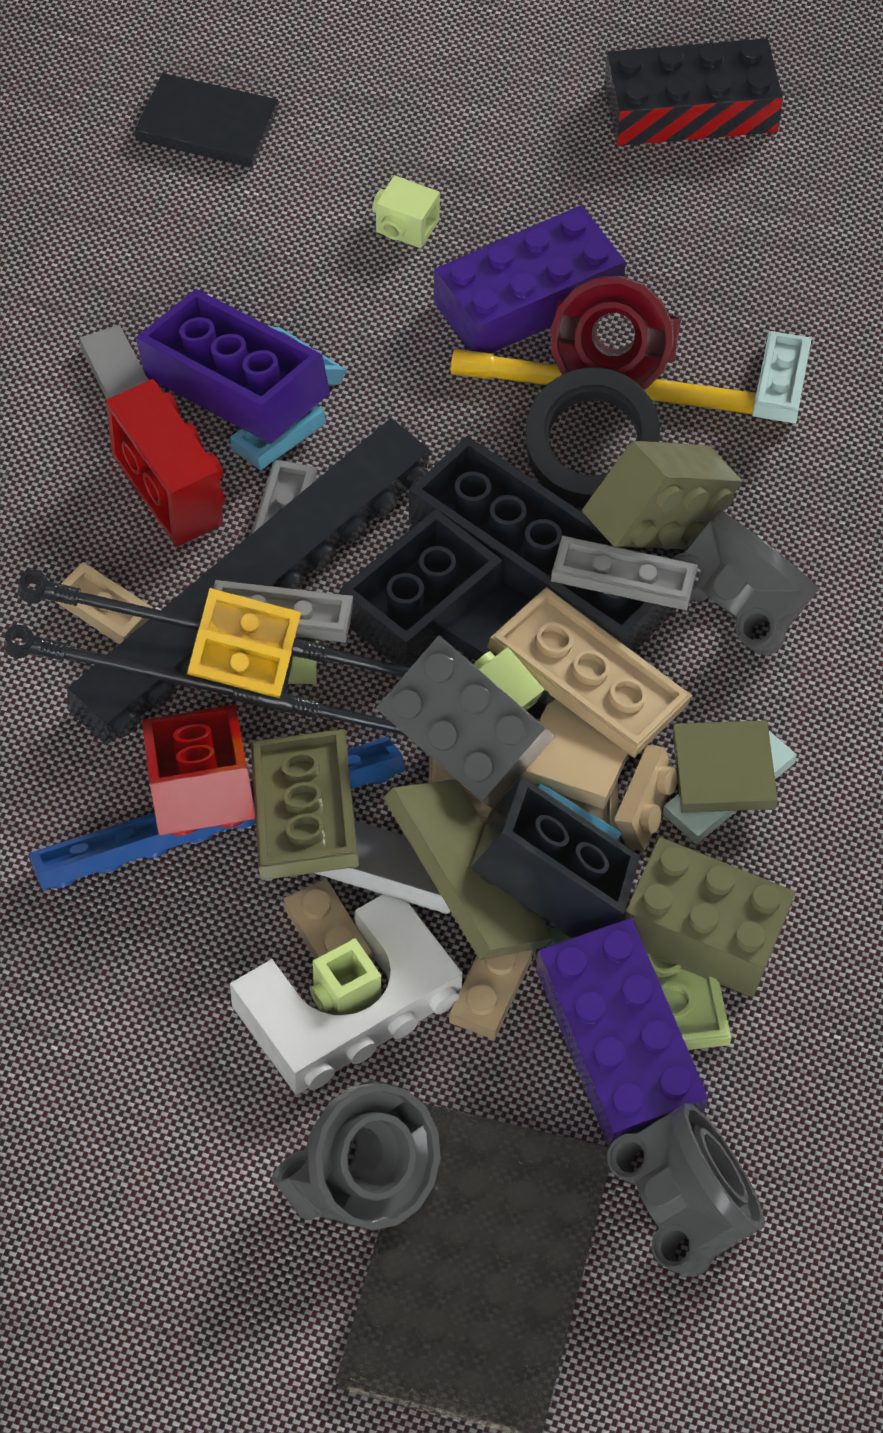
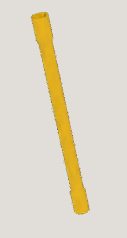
(489, 366)

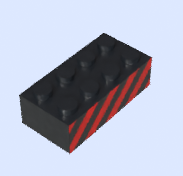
(692, 92)

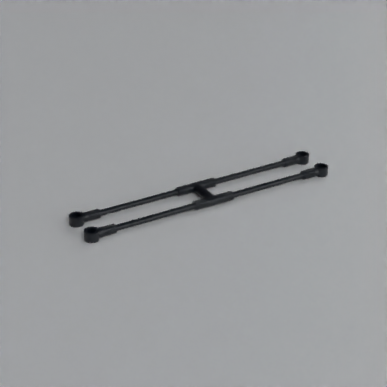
(286, 703)

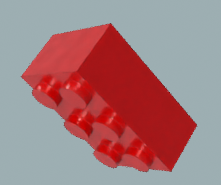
(166, 461)
(197, 770)

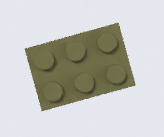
(661, 495)
(708, 916)

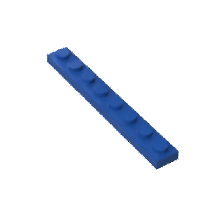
(138, 838)

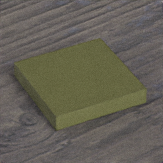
(724, 766)

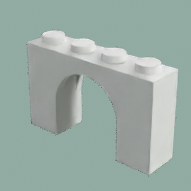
(314, 1044)

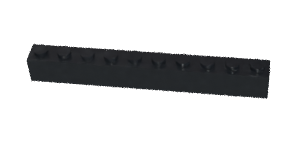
(275, 555)

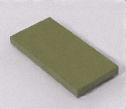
(303, 805)
(445, 838)

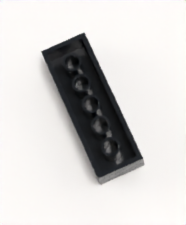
(524, 529)

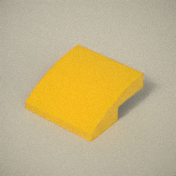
(244, 643)

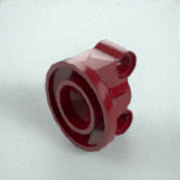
(576, 322)

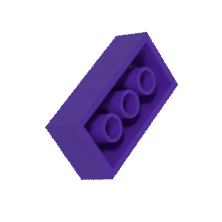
(515, 283)
(233, 365)
(619, 1029)

